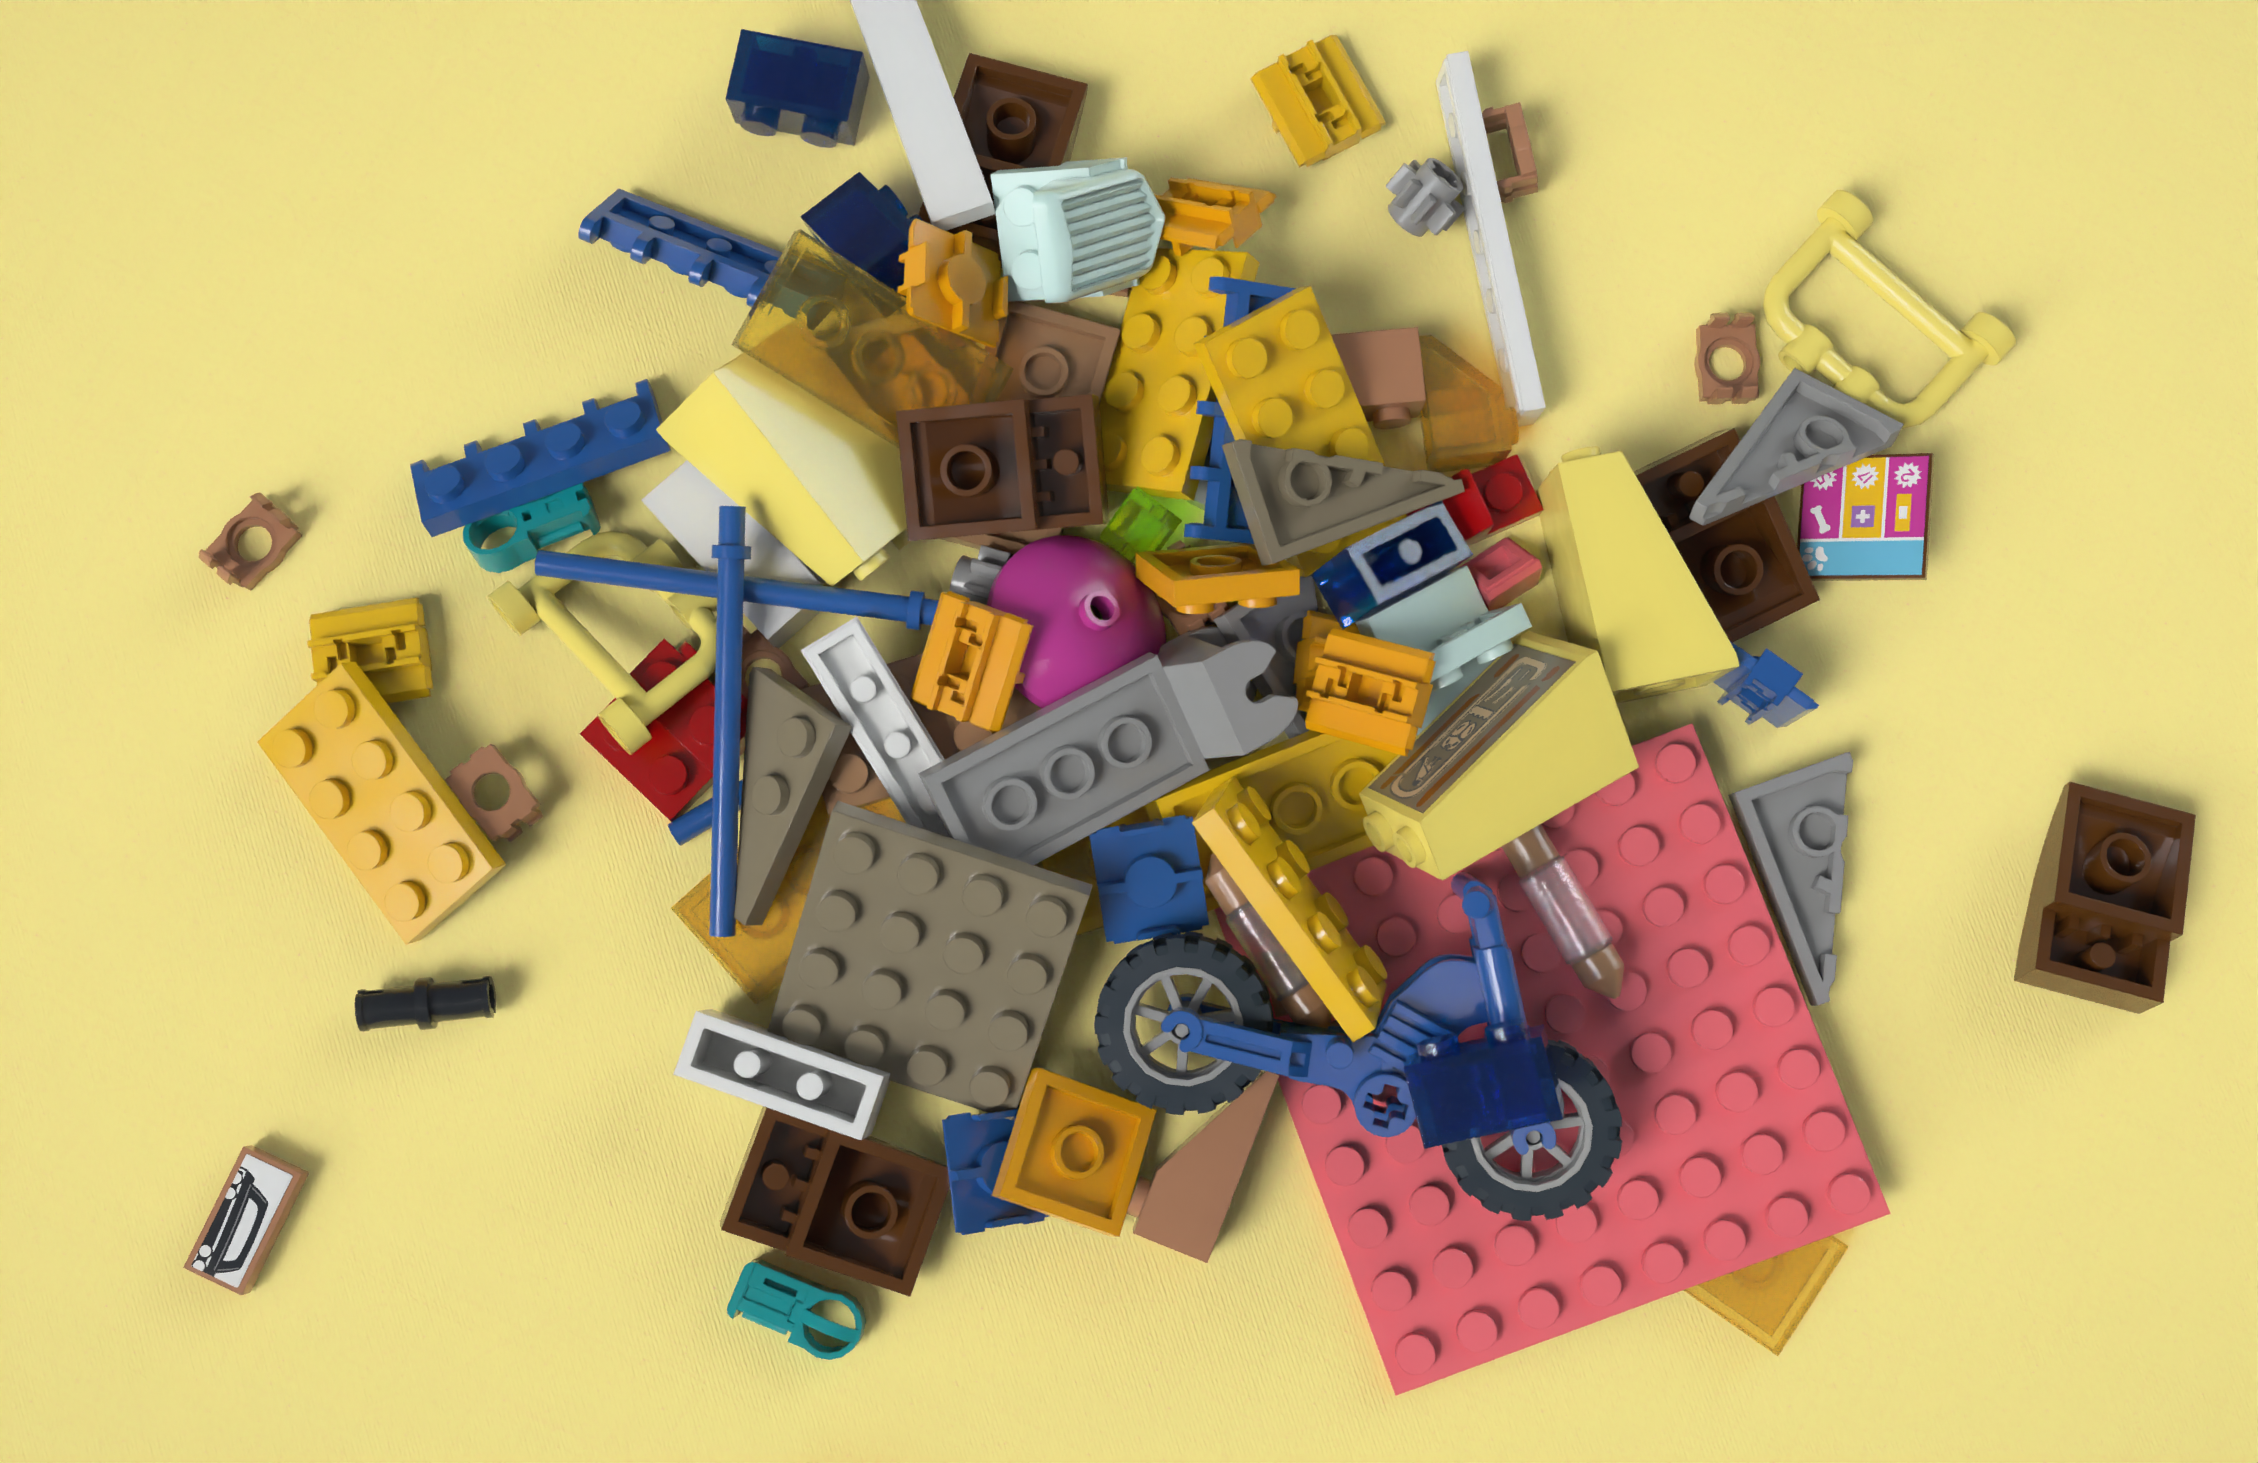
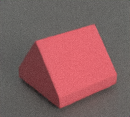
(1504, 573)

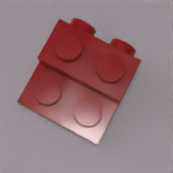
(678, 759)

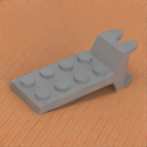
(1109, 747)

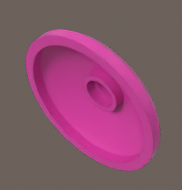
(1053, 589)

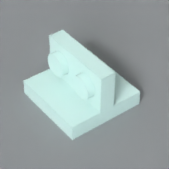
(1453, 624)

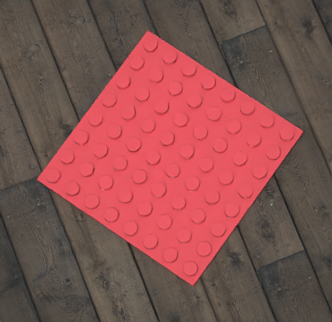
(1710, 1056)

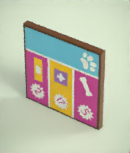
(1868, 520)

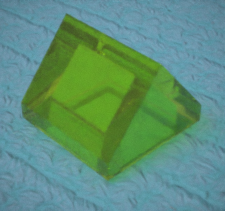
(1139, 526)

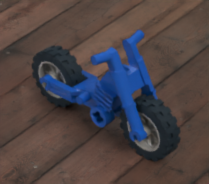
(1434, 1001)

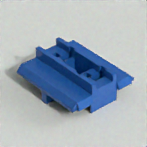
(1765, 689)
(1149, 879)
(974, 1158)

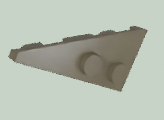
(1312, 499)
(786, 766)

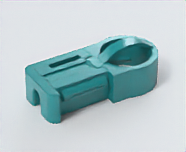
(536, 525)
(785, 1302)

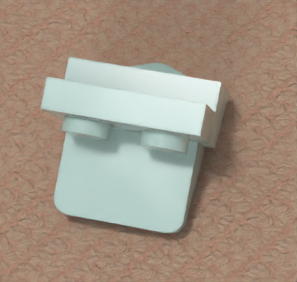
(1075, 229)

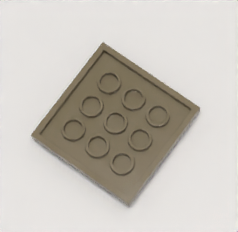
(928, 958)

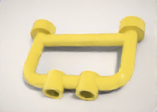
(1807, 348)
(633, 706)

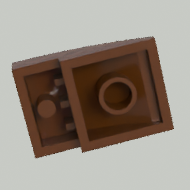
(1014, 122)
(1002, 467)
(1740, 561)
(2107, 899)
(837, 1200)

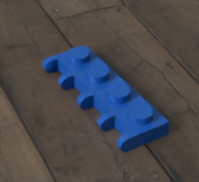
(681, 243)
(539, 462)
(1223, 510)

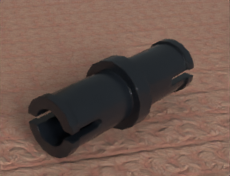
(425, 1003)

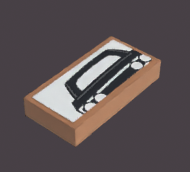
(246, 1220)

